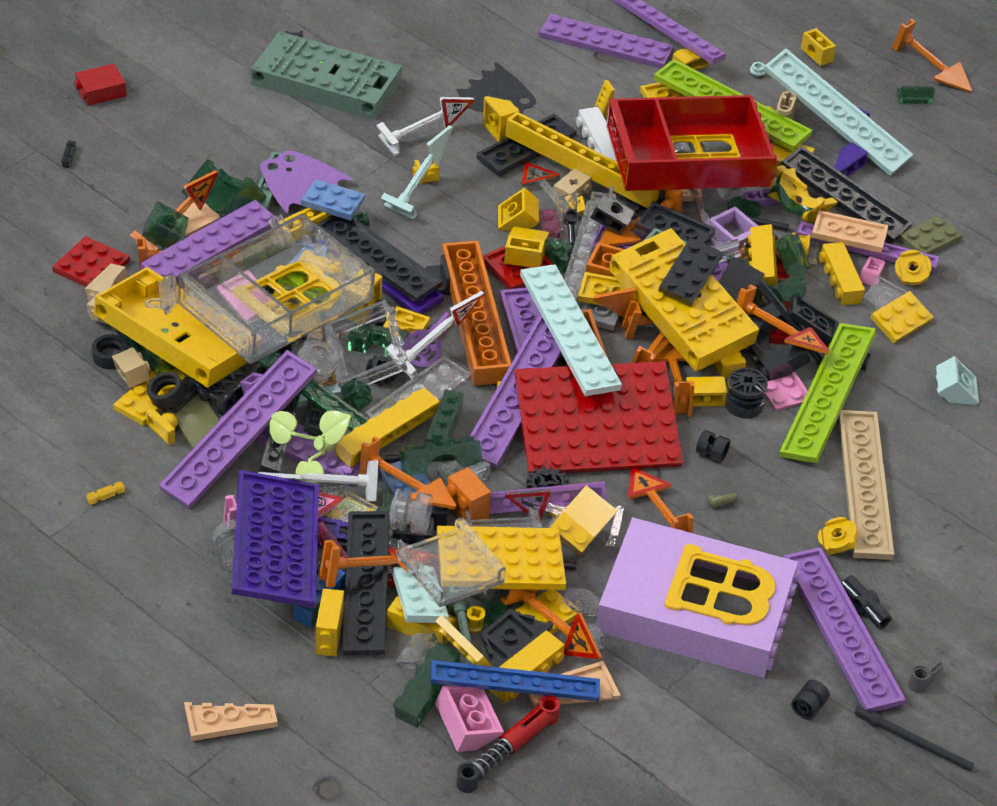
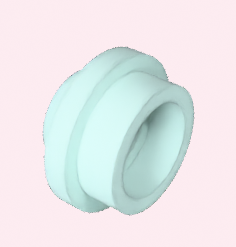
(757, 69)

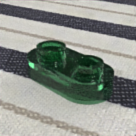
(746, 206)

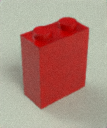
(100, 84)

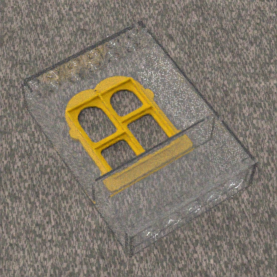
(234, 306)

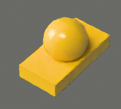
(162, 425)

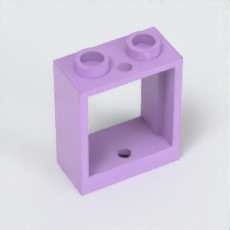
(738, 218)

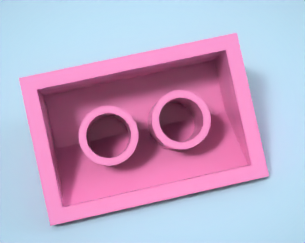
(468, 717)

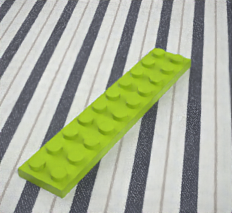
(693, 83)
(827, 393)

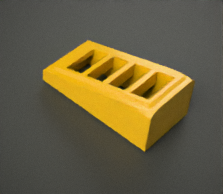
(607, 92)

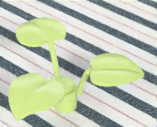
(332, 424)

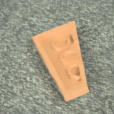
(598, 670)
(216, 721)

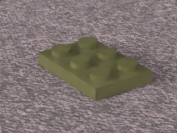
(930, 236)

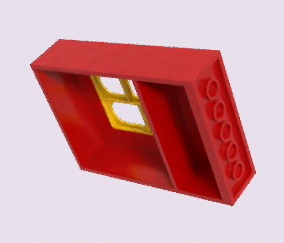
(645, 132)

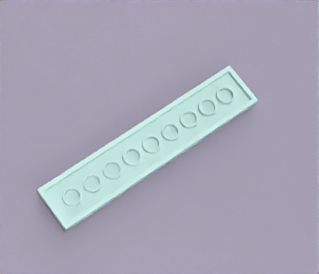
(838, 111)
(570, 330)

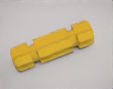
(105, 493)

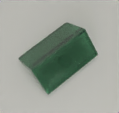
(915, 94)

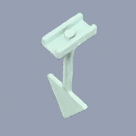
(436, 148)

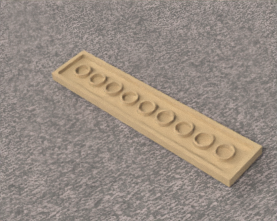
(866, 484)

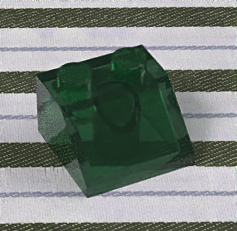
(165, 226)

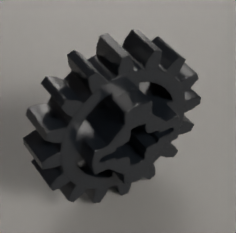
(546, 478)

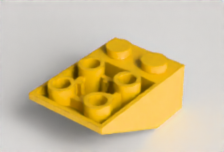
(525, 247)

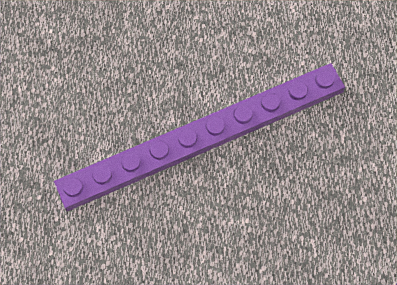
(673, 30)

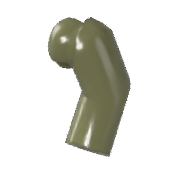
(717, 501)

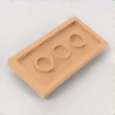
(850, 231)

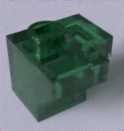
(558, 253)

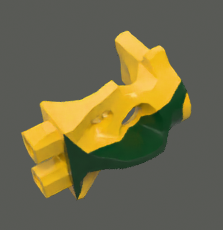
(784, 192)

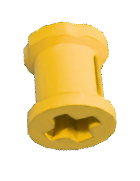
(478, 616)

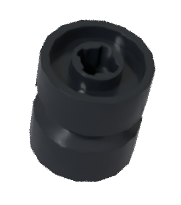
(714, 446)
(810, 699)

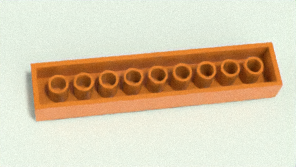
(481, 329)

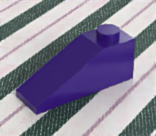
(851, 159)

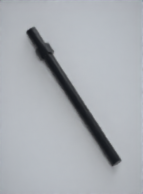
(875, 719)

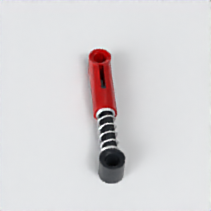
(512, 740)

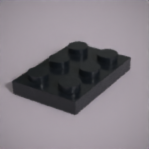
(811, 317)

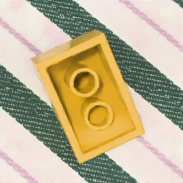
(583, 520)

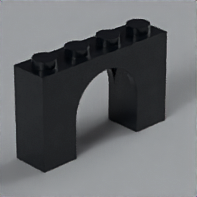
(776, 362)

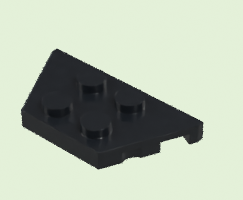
(510, 635)

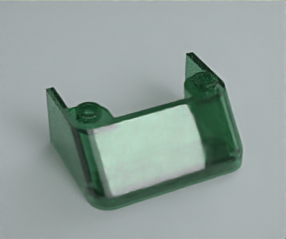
(787, 287)

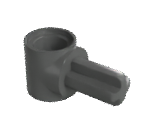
(923, 675)

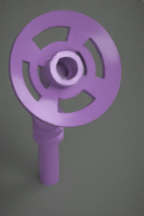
(437, 347)

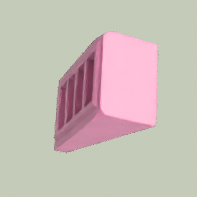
(871, 270)

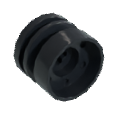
(746, 393)

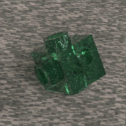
(356, 394)

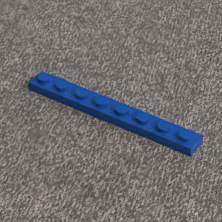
(514, 680)

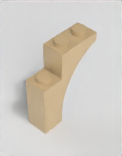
(109, 277)

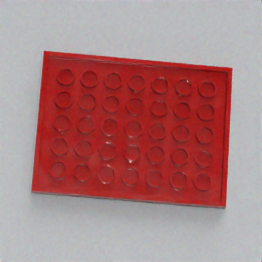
(598, 430)

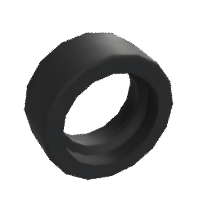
(107, 341)
(170, 399)

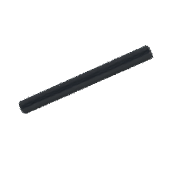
(772, 298)

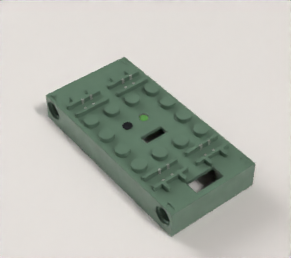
(303, 68)

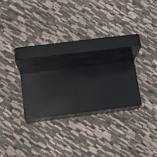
(441, 271)

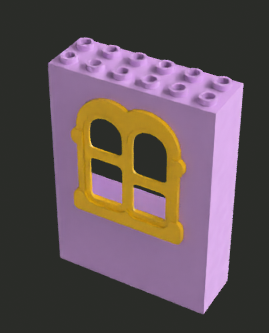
(647, 608)

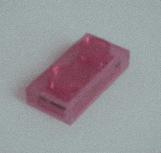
(549, 222)

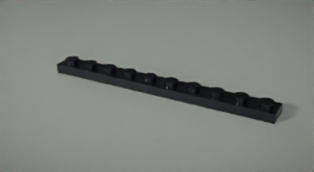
(274, 452)

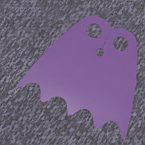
(291, 186)

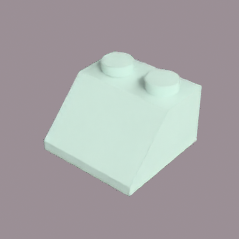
(956, 382)

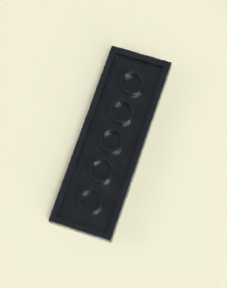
(509, 154)

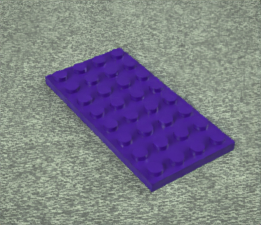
(275, 539)

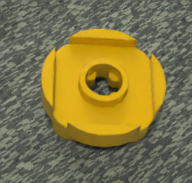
(908, 276)
(834, 544)

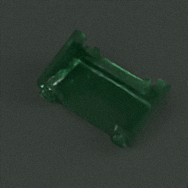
(228, 192)

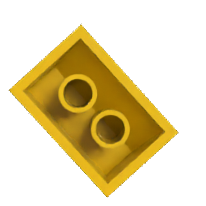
(397, 621)

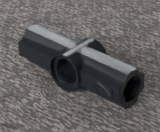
(866, 602)

